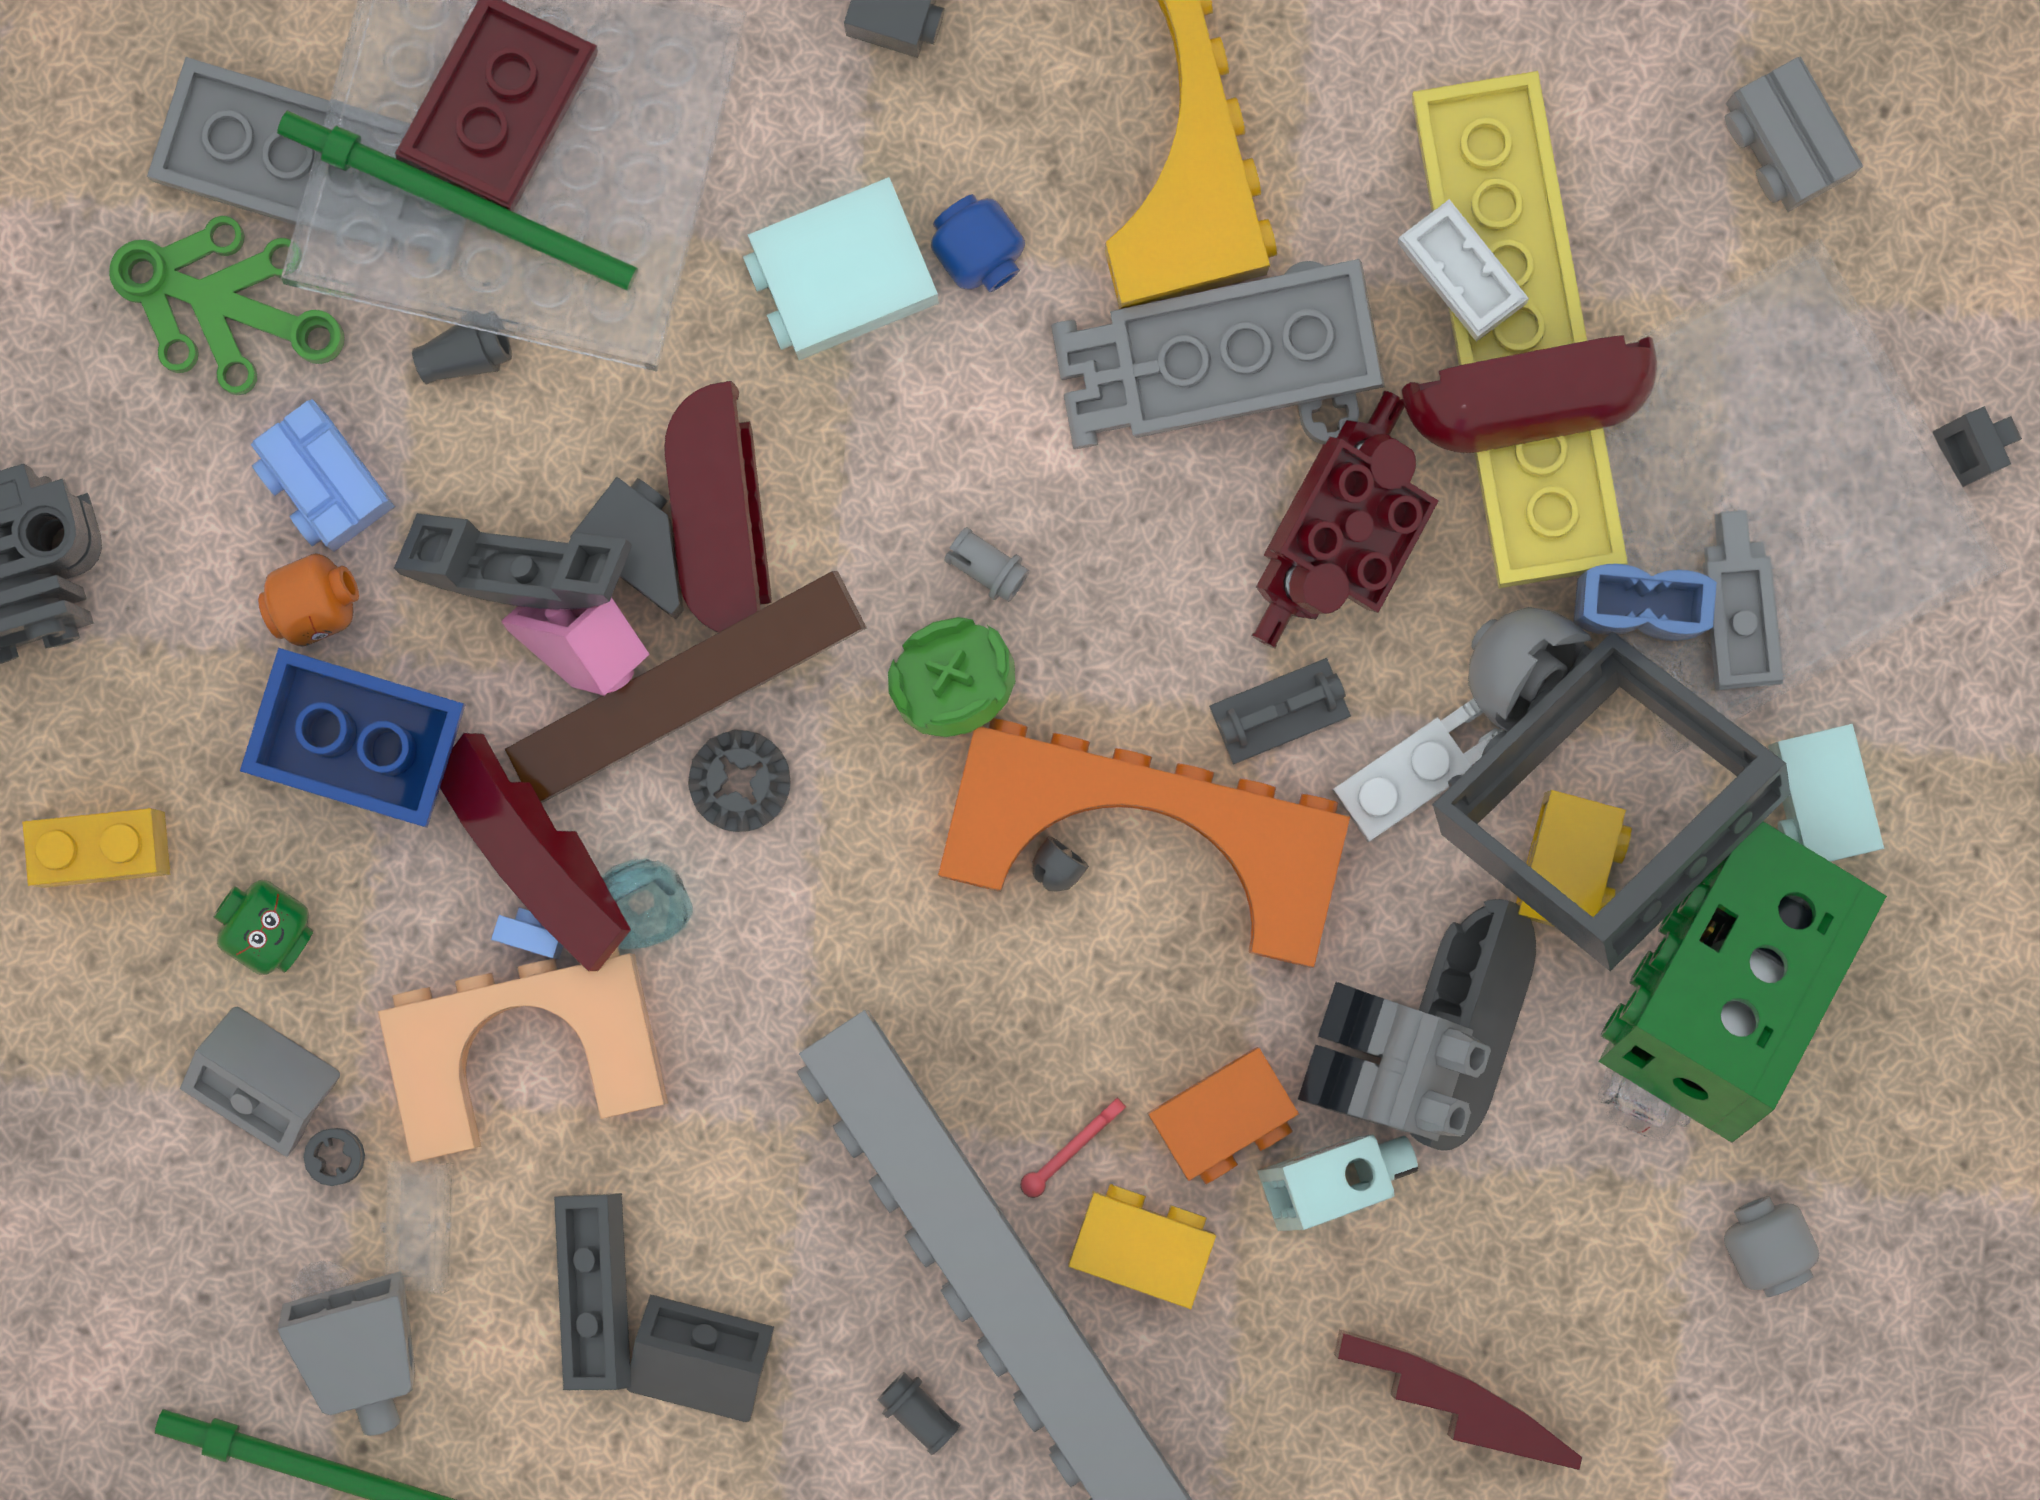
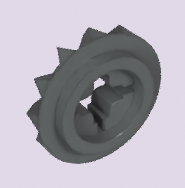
(769, 785)

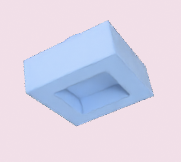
(527, 934)

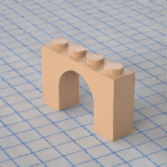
(432, 1040)

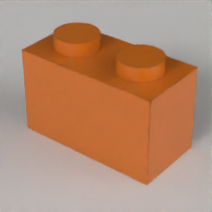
(1223, 1116)

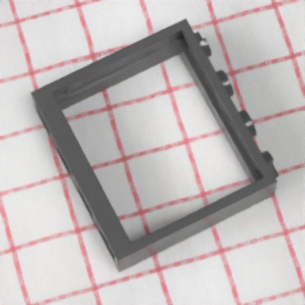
(1676, 869)

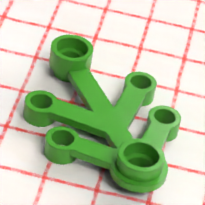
(215, 299)

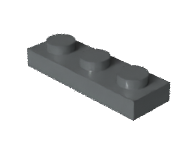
(592, 1292)

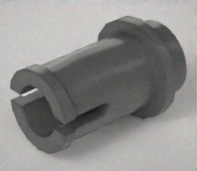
(918, 1412)

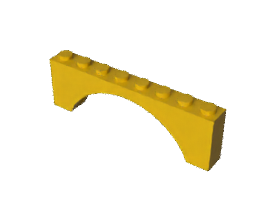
(1200, 215)

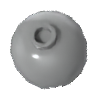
(1520, 659)

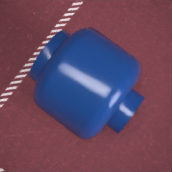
(977, 243)

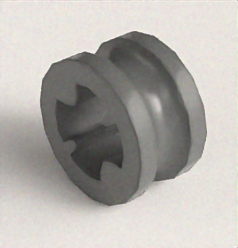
(352, 1148)

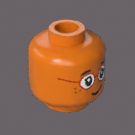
(308, 600)

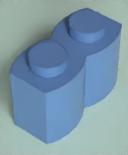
(1663, 606)

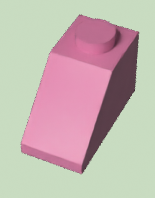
(584, 646)

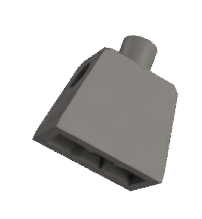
(354, 1349)

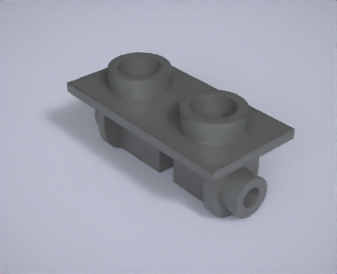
(1280, 710)

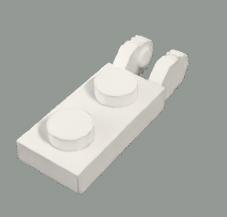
(1410, 773)

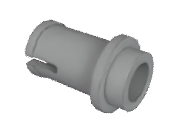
(987, 565)

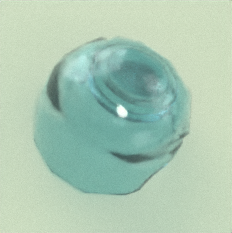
(671, 905)

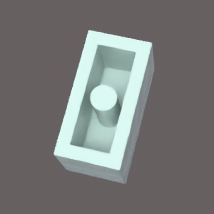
(1829, 794)

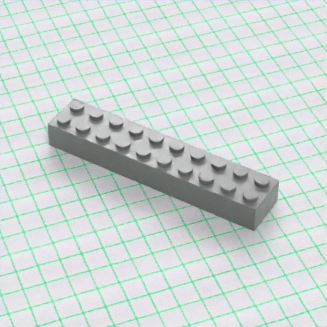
(985, 1266)

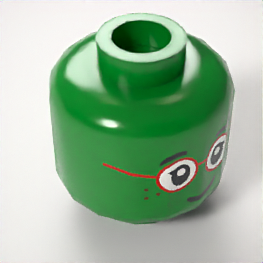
(262, 927)

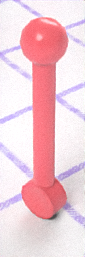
(1034, 1183)

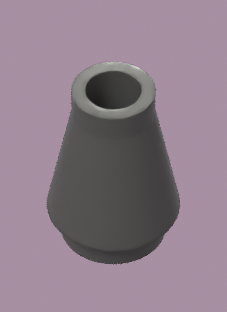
(461, 353)

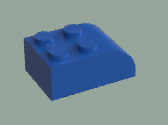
(352, 737)

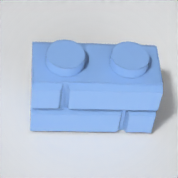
(320, 476)

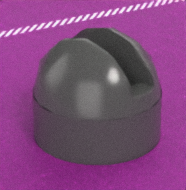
(1055, 867)

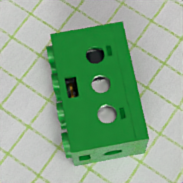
(1736, 1004)

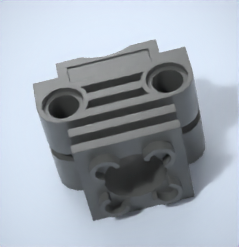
(33, 576)

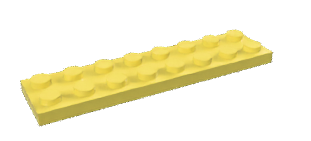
(1493, 157)

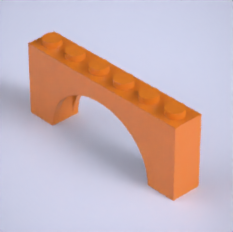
(1276, 847)

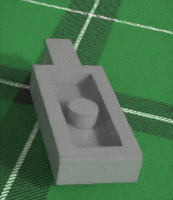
(1745, 614)

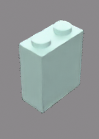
(840, 270)

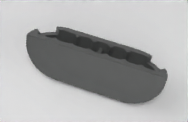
(1481, 985)

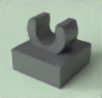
(1976, 444)

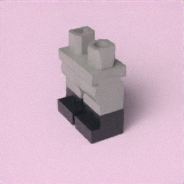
(1416, 1070)

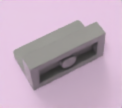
(259, 1080)

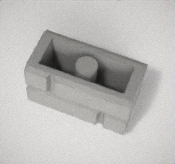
(1791, 135)

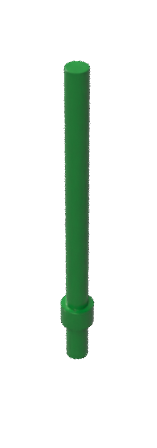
(345, 150)
(222, 1440)

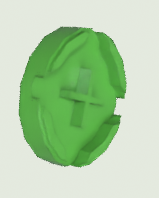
(951, 677)

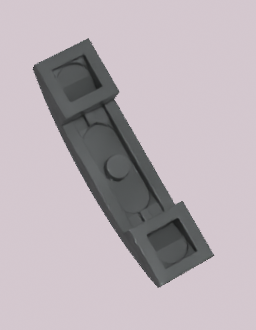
(512, 568)

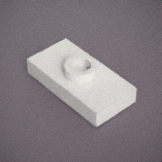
(1462, 270)

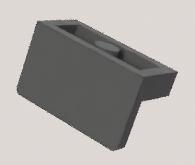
(699, 1358)

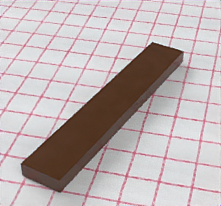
(687, 687)

